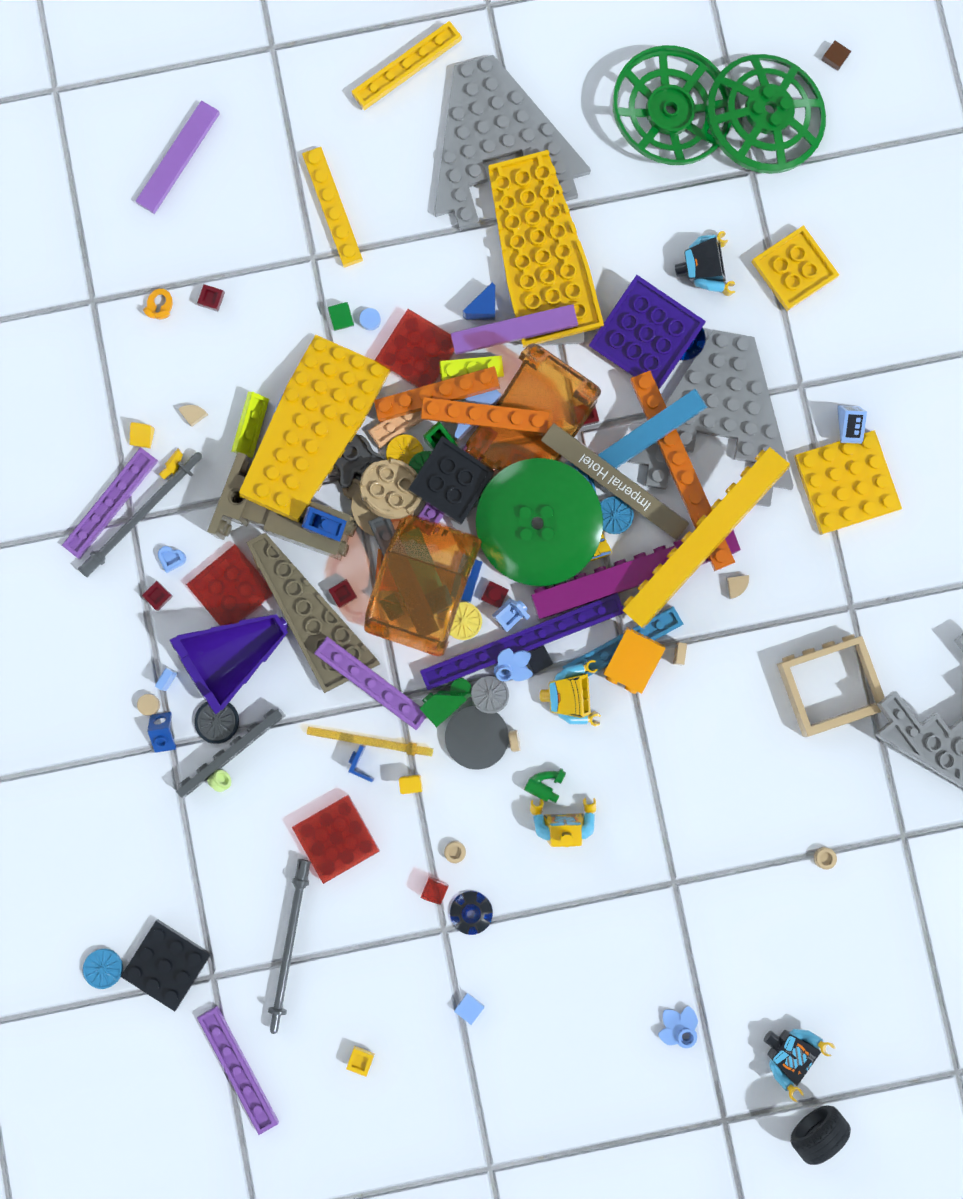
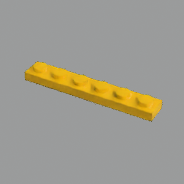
(406, 65)
(332, 207)

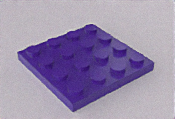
(647, 332)

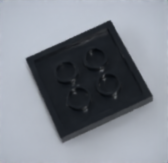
(451, 480)
(166, 965)

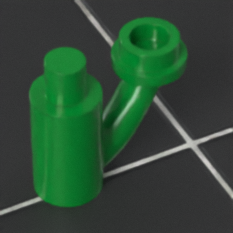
(541, 790)

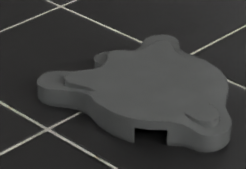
(356, 459)

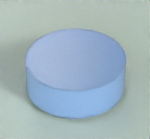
(370, 319)

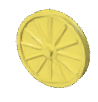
(466, 622)

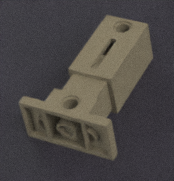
(273, 523)

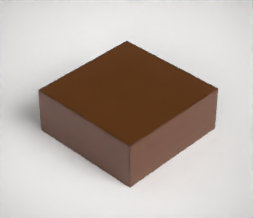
(836, 55)

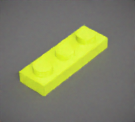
(455, 368)
(250, 424)

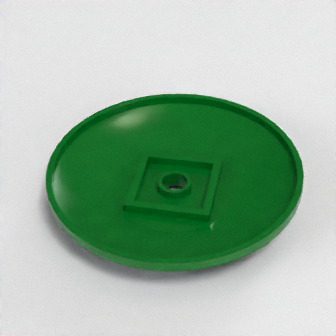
(569, 515)

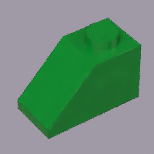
(442, 704)

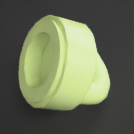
(219, 780)

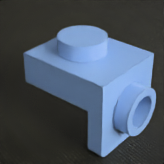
(510, 614)

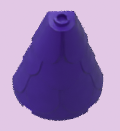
(228, 655)

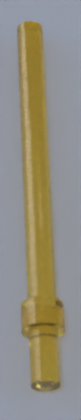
(410, 748)

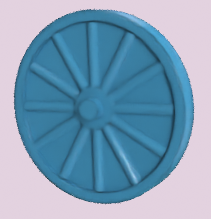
(616, 515)
(102, 968)

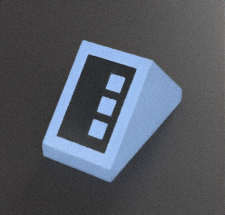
(851, 423)

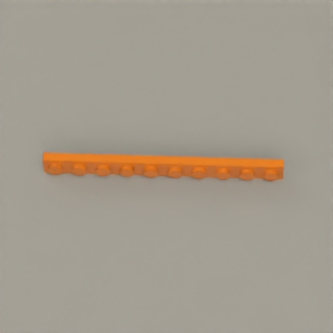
(679, 464)

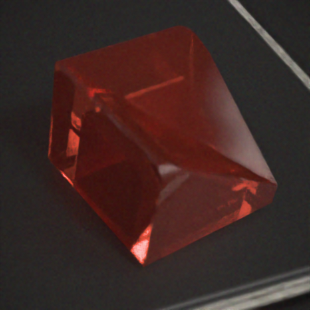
(434, 891)

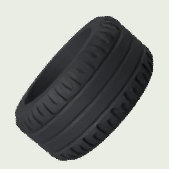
(820, 1135)

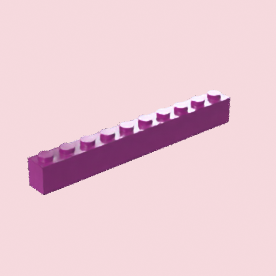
(605, 581)

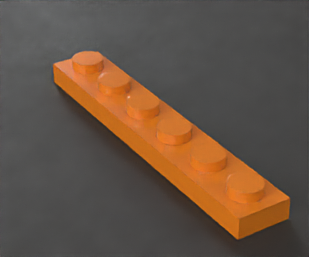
(450, 389)
(484, 415)

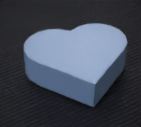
(171, 558)

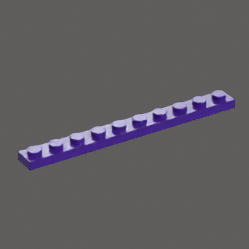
(523, 640)

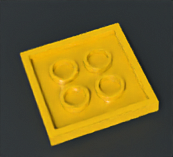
(795, 268)

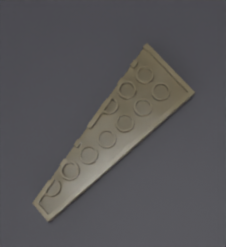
(307, 612)

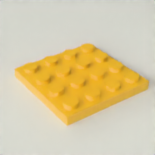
(847, 483)

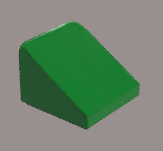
(341, 316)

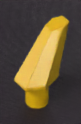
(172, 464)

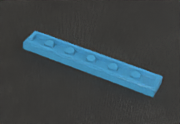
(654, 429)
(656, 628)

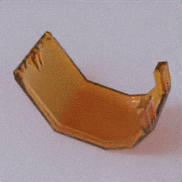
(539, 385)
(421, 584)

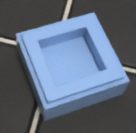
(166, 679)
(469, 1008)

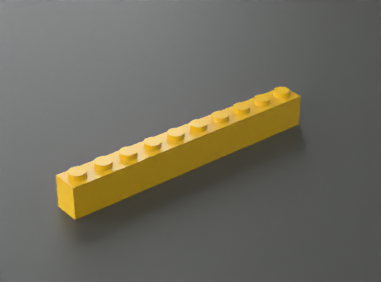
(706, 537)

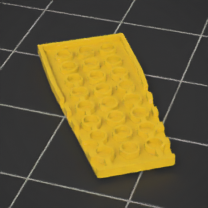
(541, 245)
(312, 426)

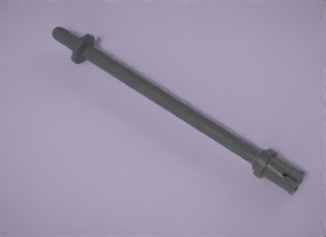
(98, 557)
(300, 882)

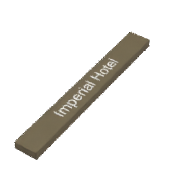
(615, 481)

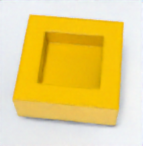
(360, 1061)

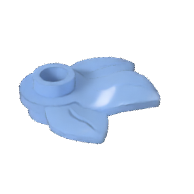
(515, 665)
(677, 1025)

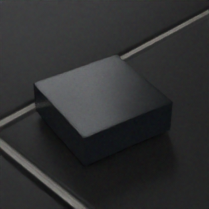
(540, 659)

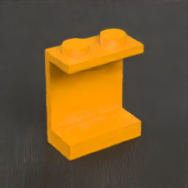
(634, 661)

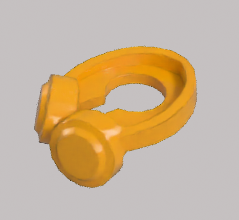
(165, 309)

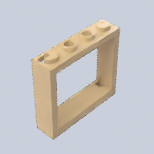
(810, 654)

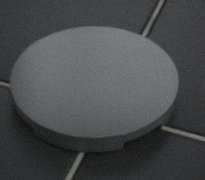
(476, 738)

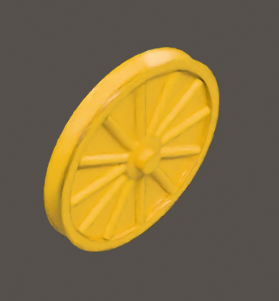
(403, 448)

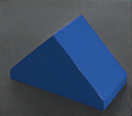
(482, 306)

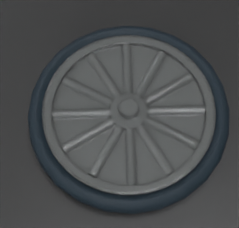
(216, 727)

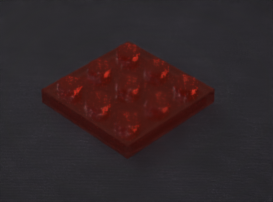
(416, 350)
(230, 587)
(336, 839)

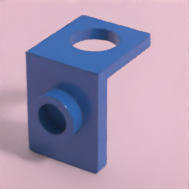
(161, 734)
(354, 760)

